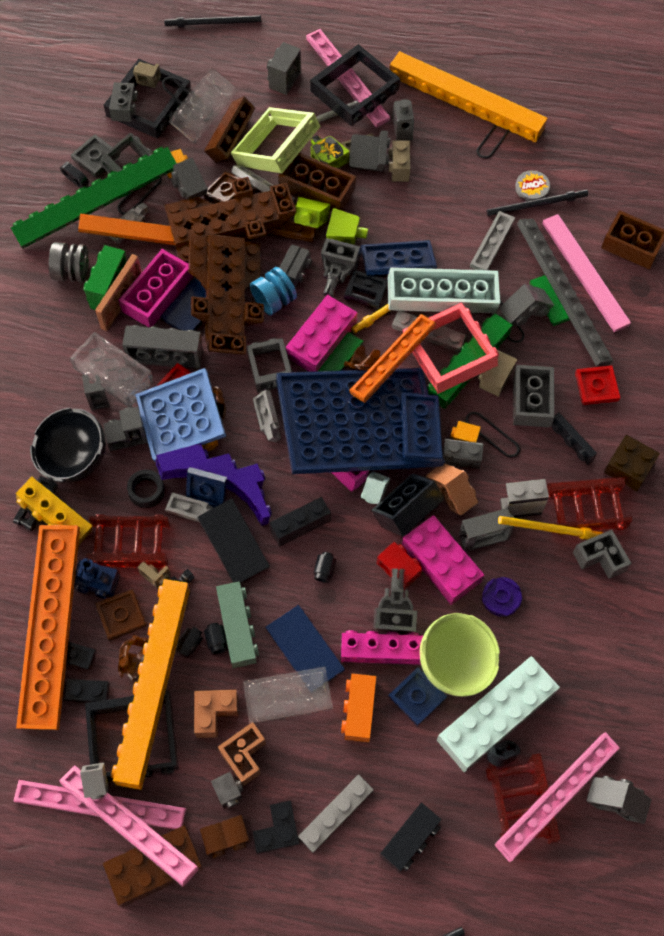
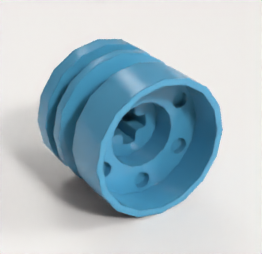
(273, 290)

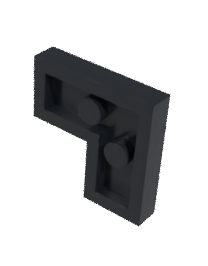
(282, 834)

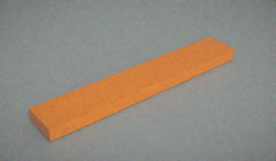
(125, 229)
(392, 358)

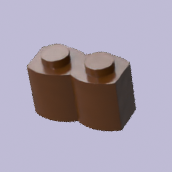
(225, 836)

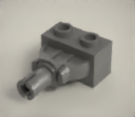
(338, 262)
(395, 610)

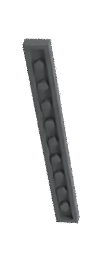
(565, 292)

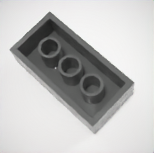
(163, 346)

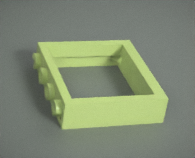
(306, 127)

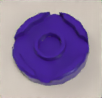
(502, 596)

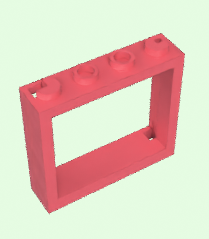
(467, 371)

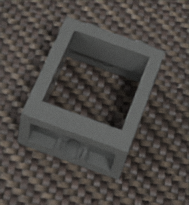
(130, 140)
(268, 381)
(484, 530)

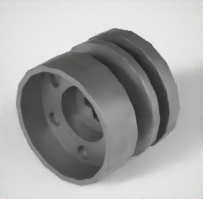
(68, 262)

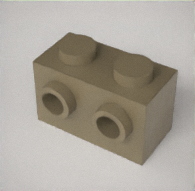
(400, 160)
(497, 377)

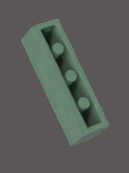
(236, 625)

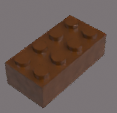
(318, 181)
(136, 876)

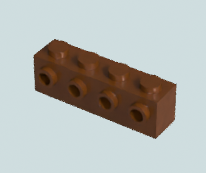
(229, 129)

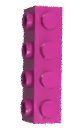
(381, 648)

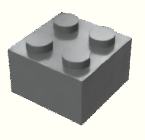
(284, 68)

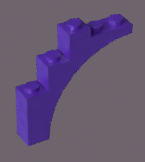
(244, 482)

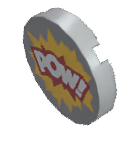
(532, 185)

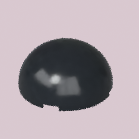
(68, 445)

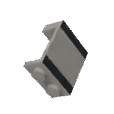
(525, 498)

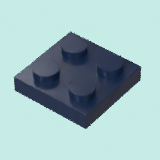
(206, 486)
(417, 696)

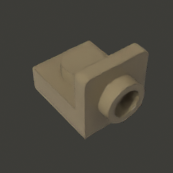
(150, 574)

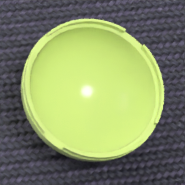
(459, 654)

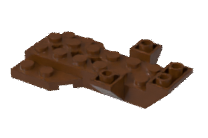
(233, 218)
(223, 310)

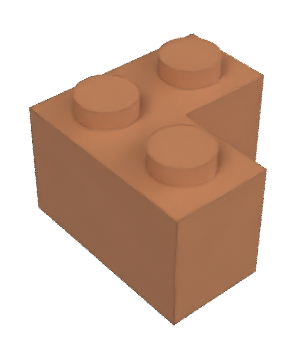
(454, 487)
(209, 706)
(238, 750)

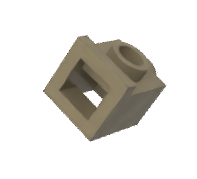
(147, 74)

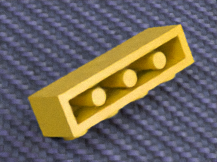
(49, 507)

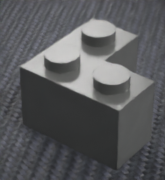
(188, 179)
(524, 303)
(127, 431)
(603, 549)
(619, 798)

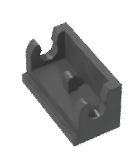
(95, 393)

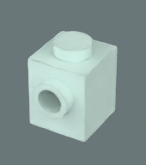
(375, 488)

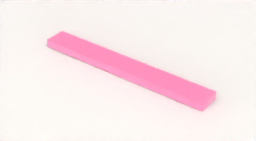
(349, 79)
(586, 273)
(556, 797)
(61, 799)
(133, 830)

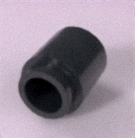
(324, 567)
(216, 638)
(189, 641)

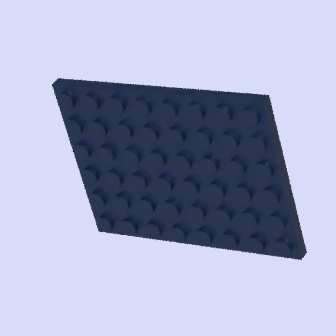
(339, 432)

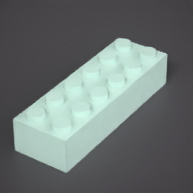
(443, 288)
(497, 714)

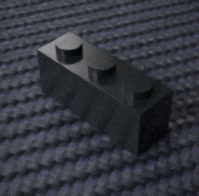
(300, 521)
(411, 838)

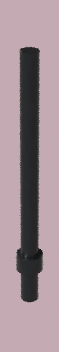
(181, 22)
(569, 196)

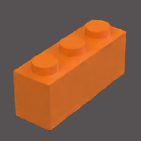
(359, 707)

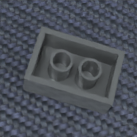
(533, 396)

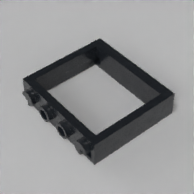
(339, 67)
(159, 125)
(122, 704)

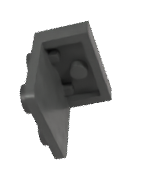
(369, 152)

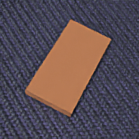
(109, 306)

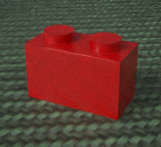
(396, 557)

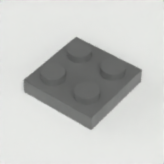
(90, 154)

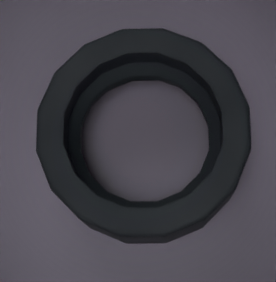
(145, 475)

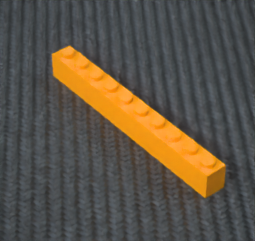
(468, 97)
(151, 686)

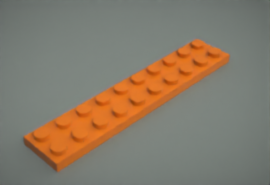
(48, 628)

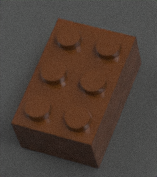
(634, 239)

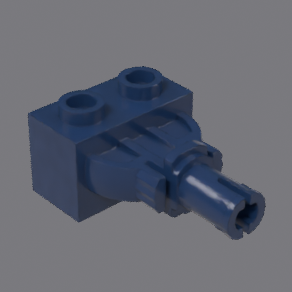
(96, 579)

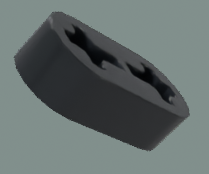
(74, 175)
(503, 753)

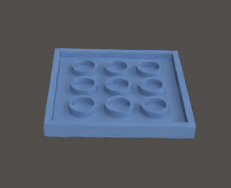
(180, 413)

